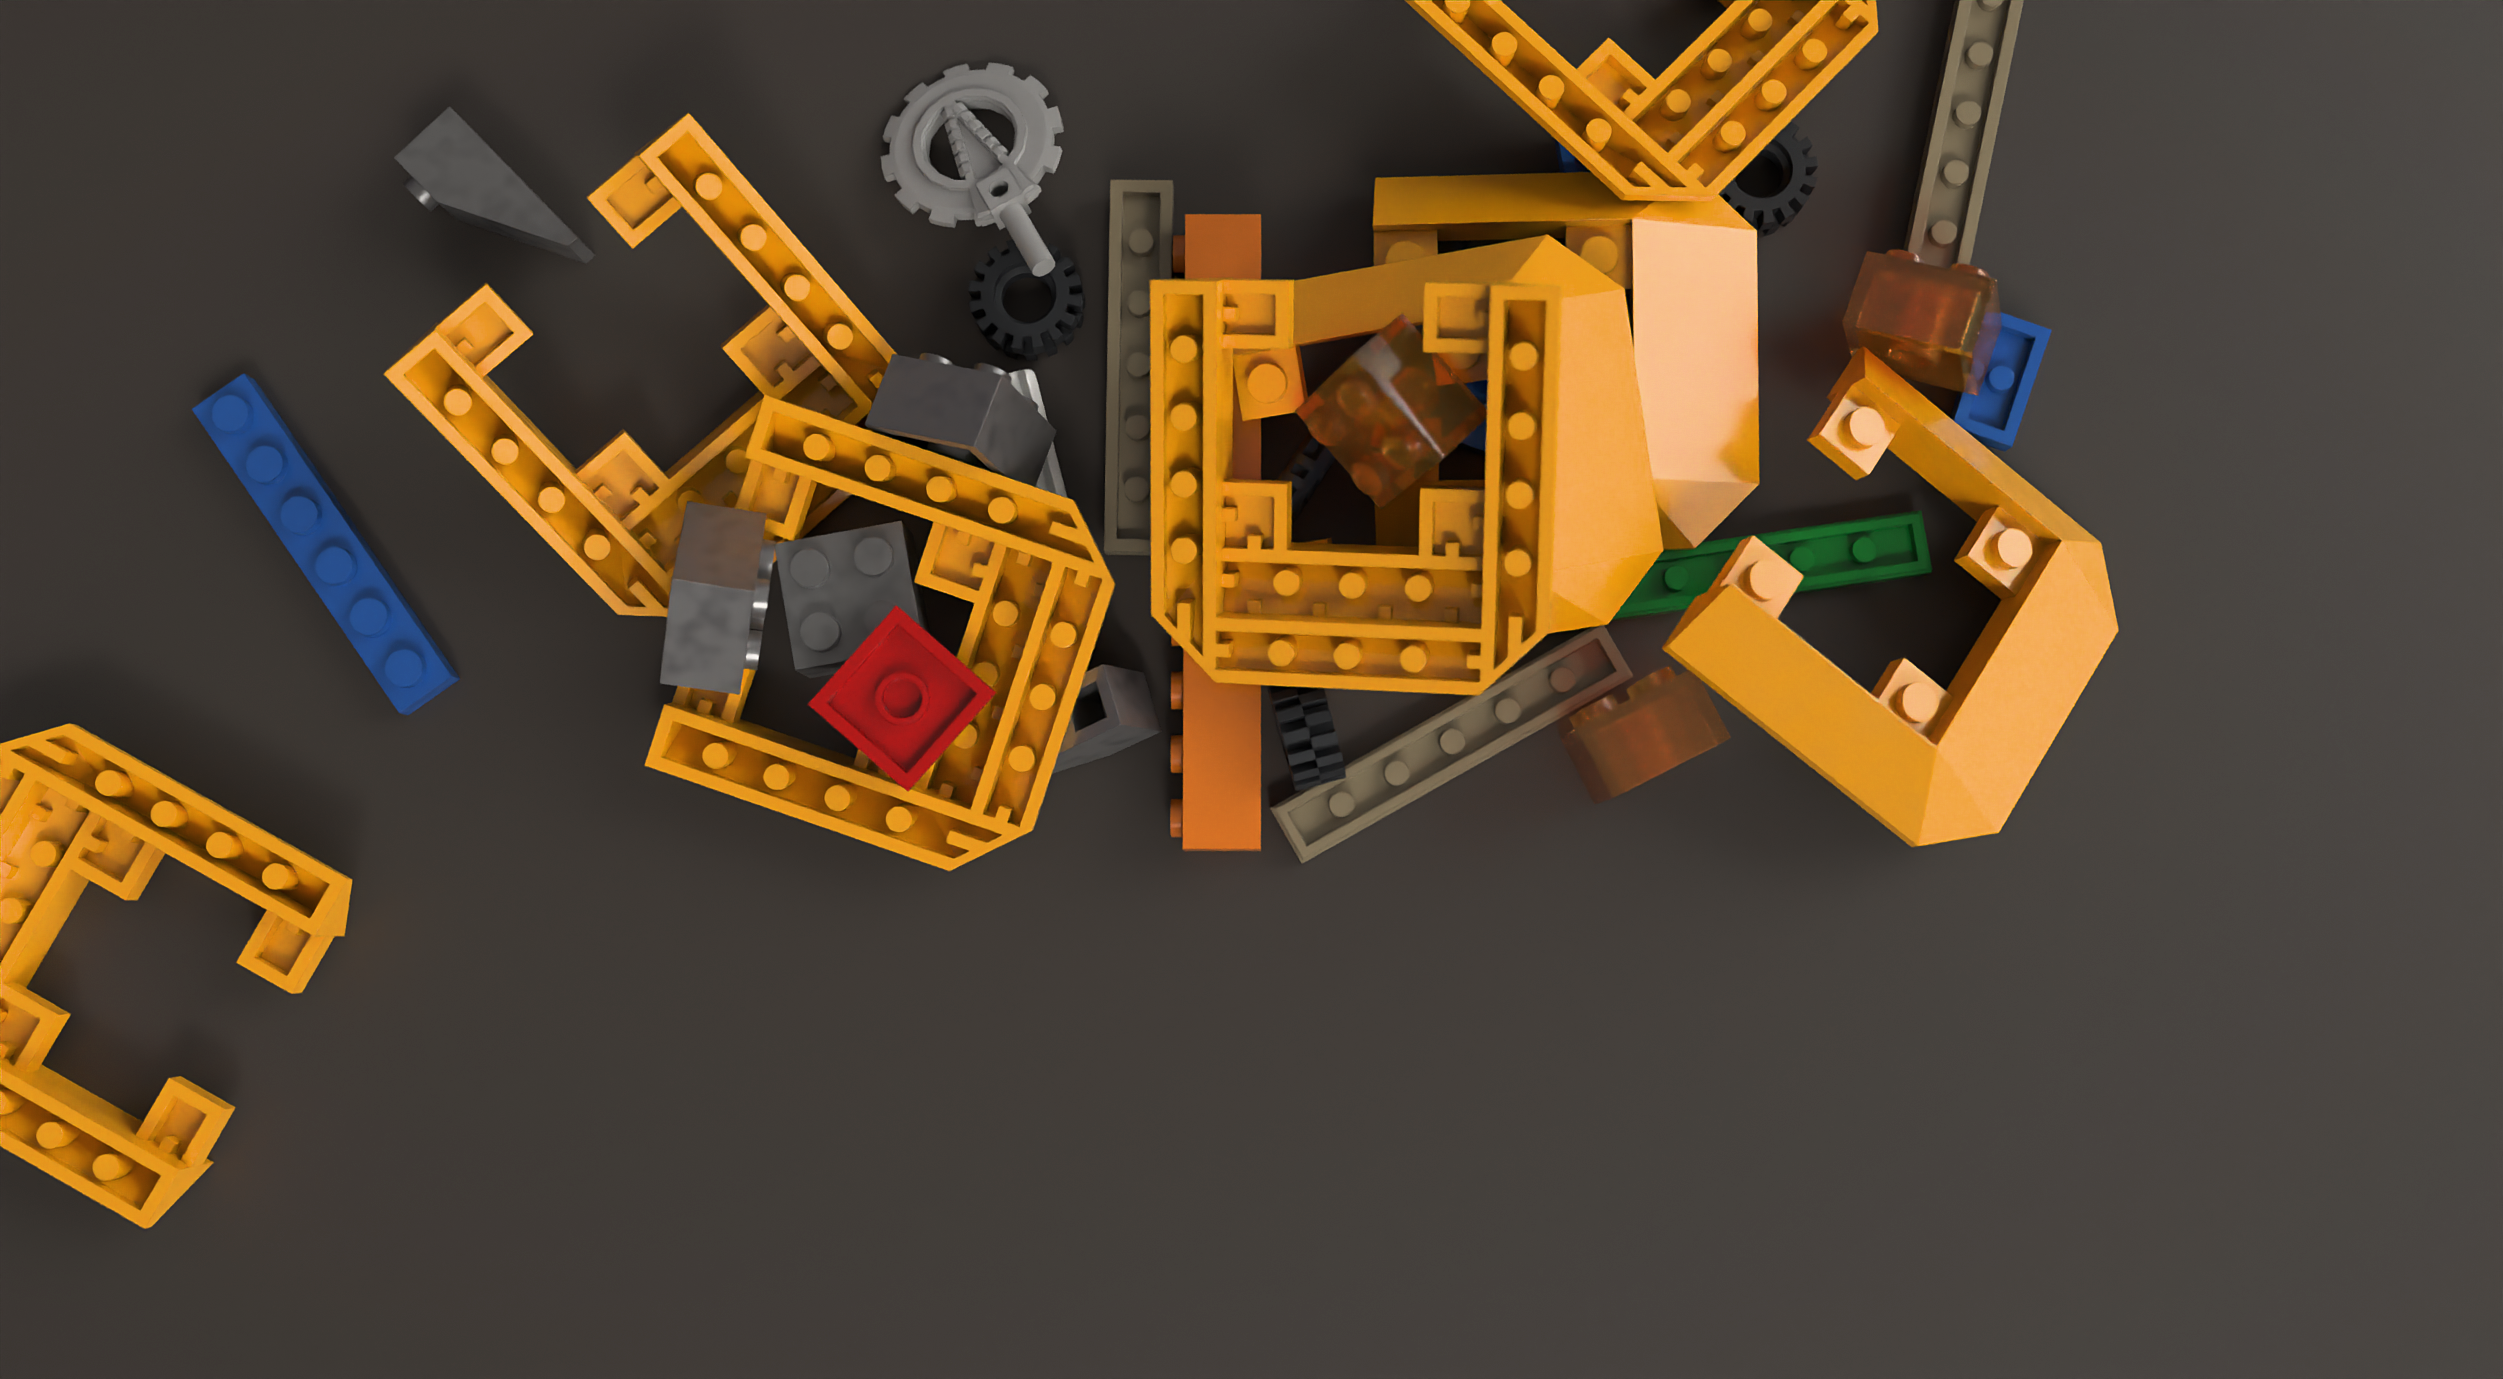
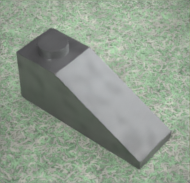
(477, 187)
(1108, 716)

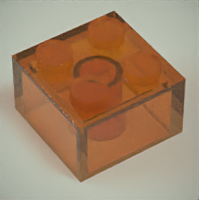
(1925, 319)
(1391, 412)
(1649, 734)

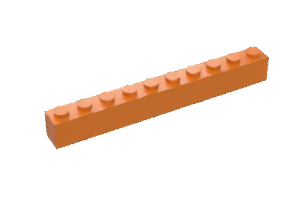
(1219, 719)

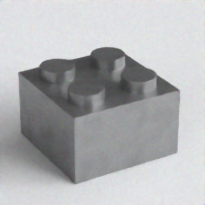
(962, 415)
(843, 589)
(717, 598)

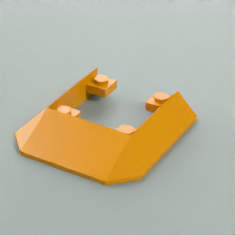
(1692, 123)
(1689, 320)
(1604, 478)
(619, 511)
(1351, 613)
(1029, 637)
(1910, 751)
(101, 816)

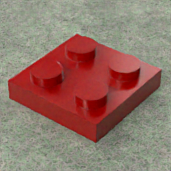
(902, 698)

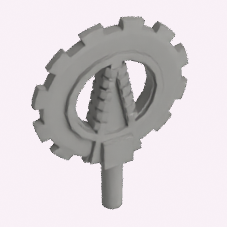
(992, 182)

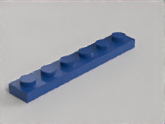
(326, 544)

